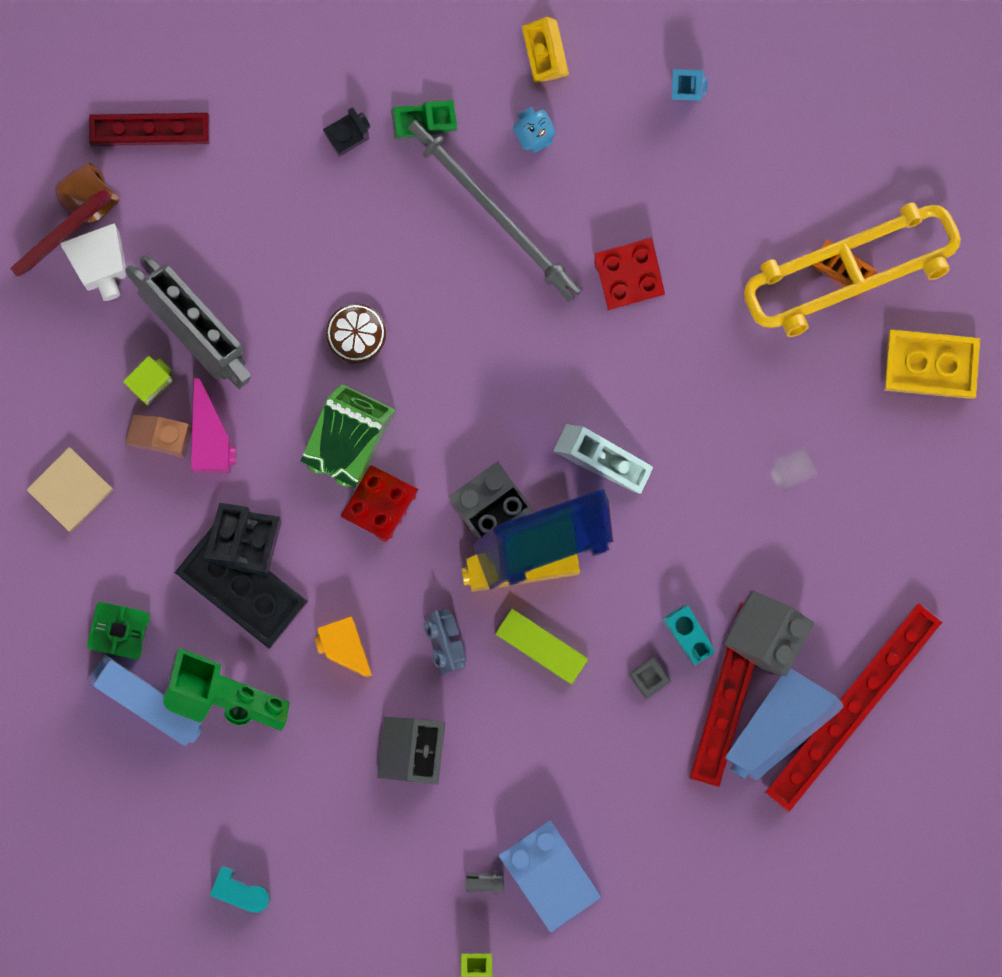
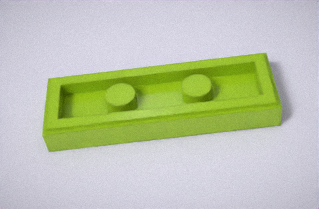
(541, 646)

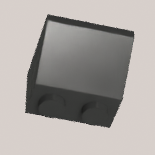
(768, 633)

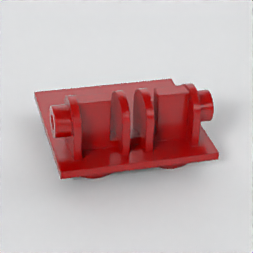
(629, 273)
(379, 503)

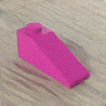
(210, 443)

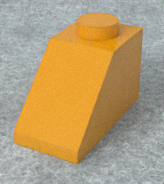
(343, 646)

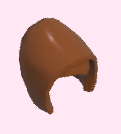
(80, 186)

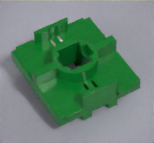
(101, 639)

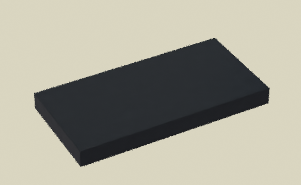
(253, 601)

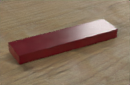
(149, 129)
(61, 232)

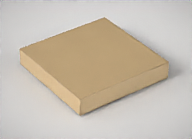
(70, 490)

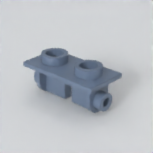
(446, 655)

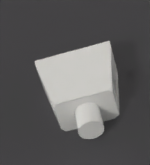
(98, 260)

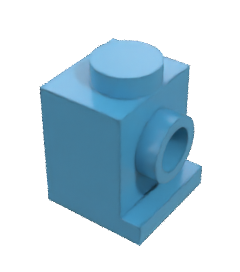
(688, 85)

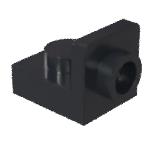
(348, 132)

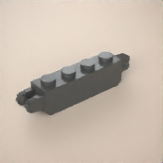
(190, 321)

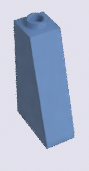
(142, 700)
(781, 724)

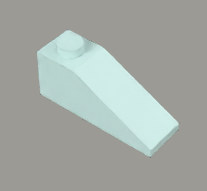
(603, 458)

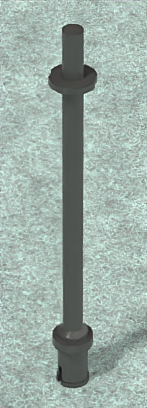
(553, 272)

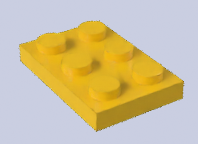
(932, 364)

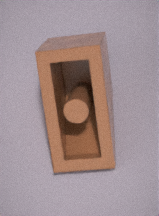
(159, 435)

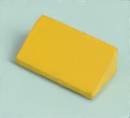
(545, 49)

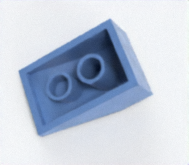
(549, 876)

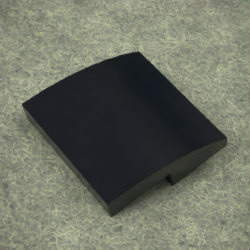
(243, 539)

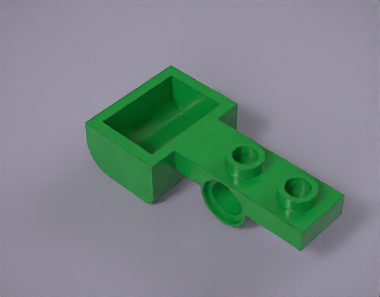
(197, 684)

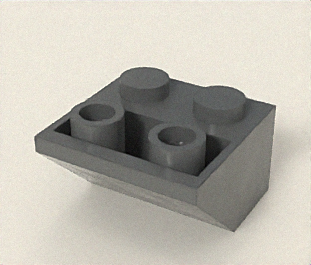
(489, 501)
(411, 750)

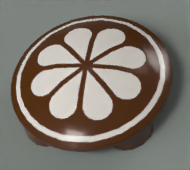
(356, 333)

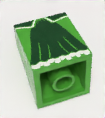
(347, 435)

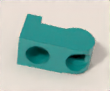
(688, 634)
(239, 894)

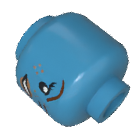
(534, 130)

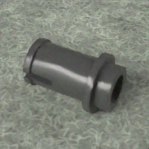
(485, 882)

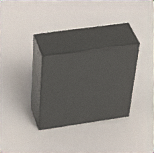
(649, 678)

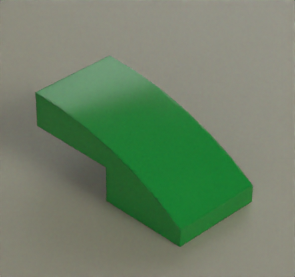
(434, 117)

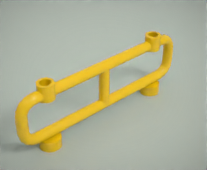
(794, 319)

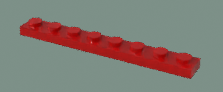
(857, 704)

